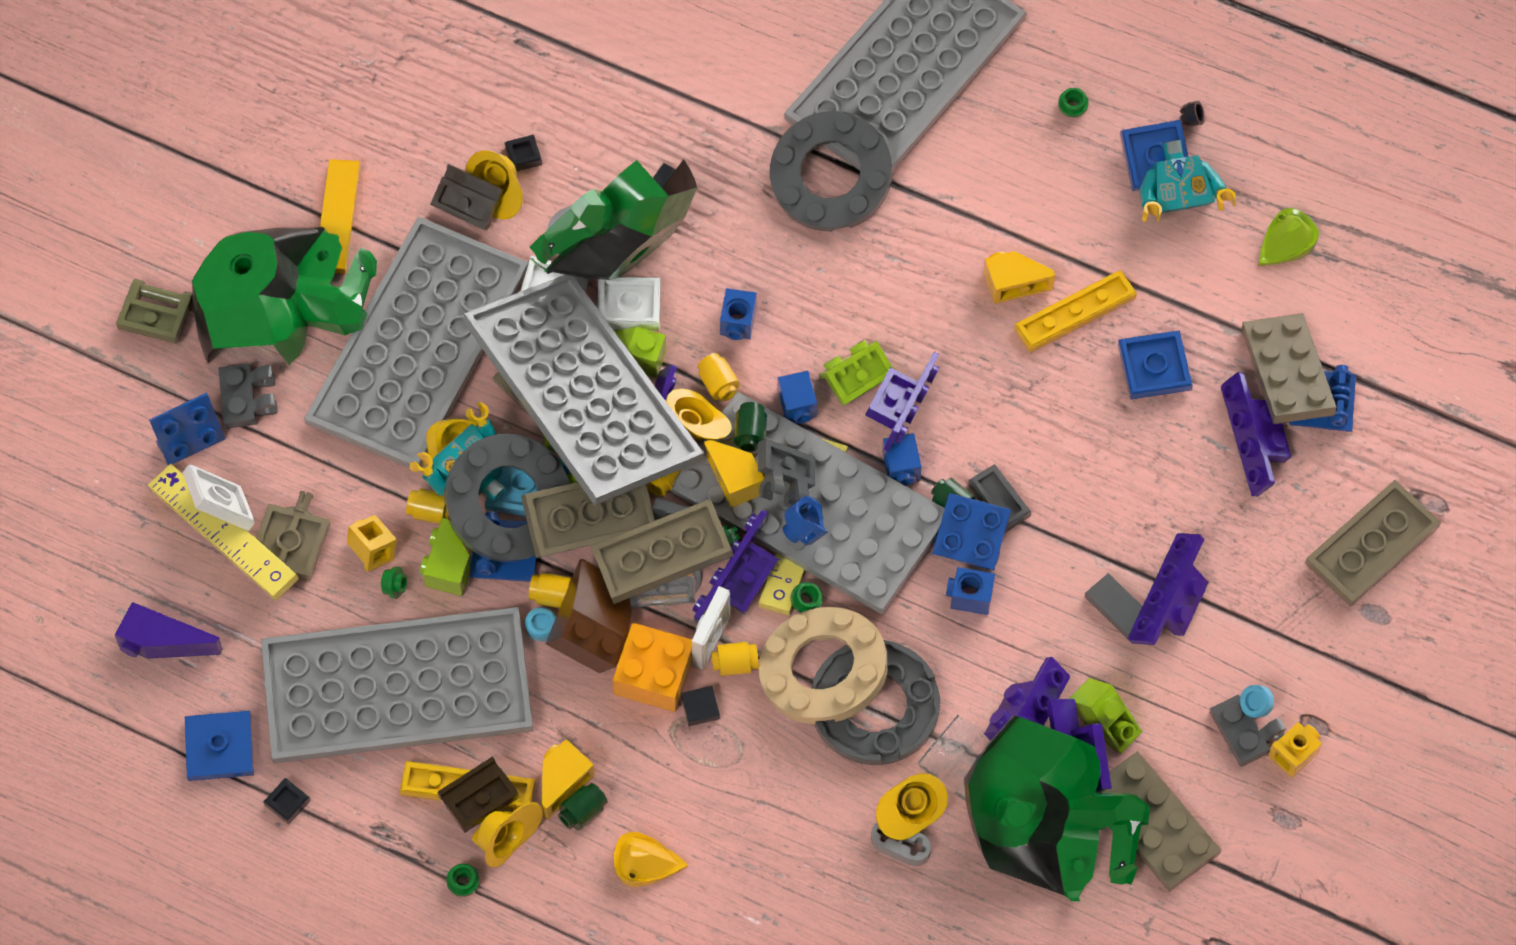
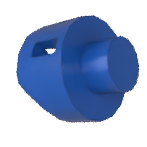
(804, 523)

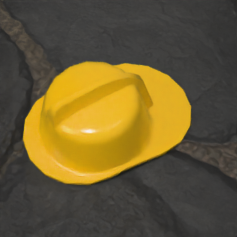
(502, 173)
(698, 415)
(911, 806)
(506, 831)

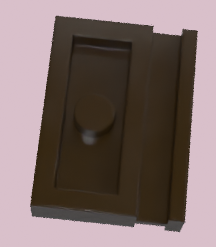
(467, 197)
(478, 794)

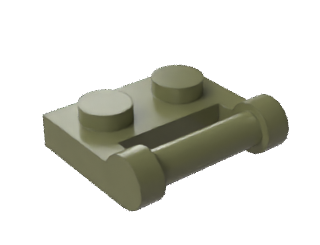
(154, 319)

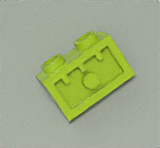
(856, 372)

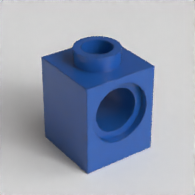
(738, 303)
(797, 397)
(903, 460)
(974, 603)

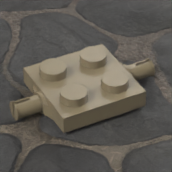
(294, 535)

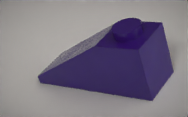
(160, 636)

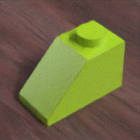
(646, 348)

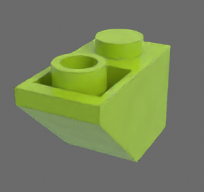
(448, 562)
(1102, 705)

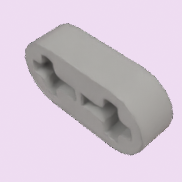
(899, 850)

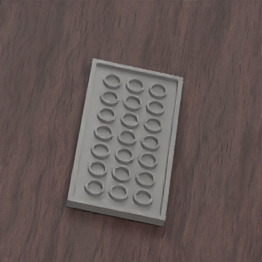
(908, 67)
(414, 345)
(582, 388)
(871, 520)
(396, 685)

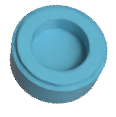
(539, 623)
(1256, 701)

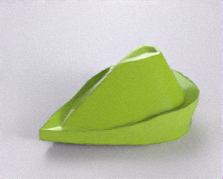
(1288, 237)

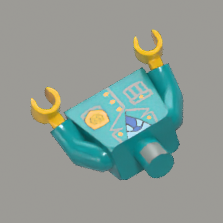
(1181, 184)
(437, 469)

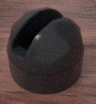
(1192, 113)

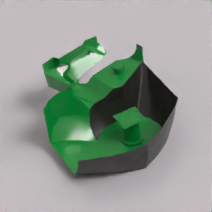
(616, 227)
(273, 286)
(1041, 793)

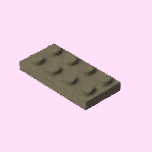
(1288, 368)
(568, 520)
(1372, 543)
(662, 551)
(1173, 840)

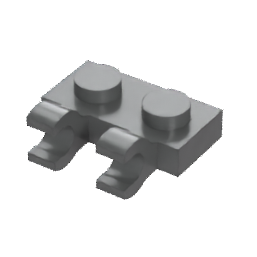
(237, 394)
(787, 465)
(1242, 733)

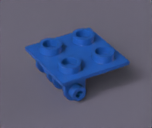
(1342, 387)
(187, 429)
(971, 531)
(490, 569)

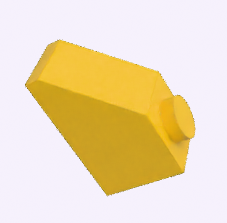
(1016, 276)
(734, 471)
(562, 774)

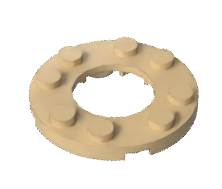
(836, 702)

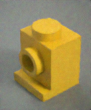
(371, 542)
(1294, 758)

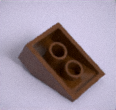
(589, 622)

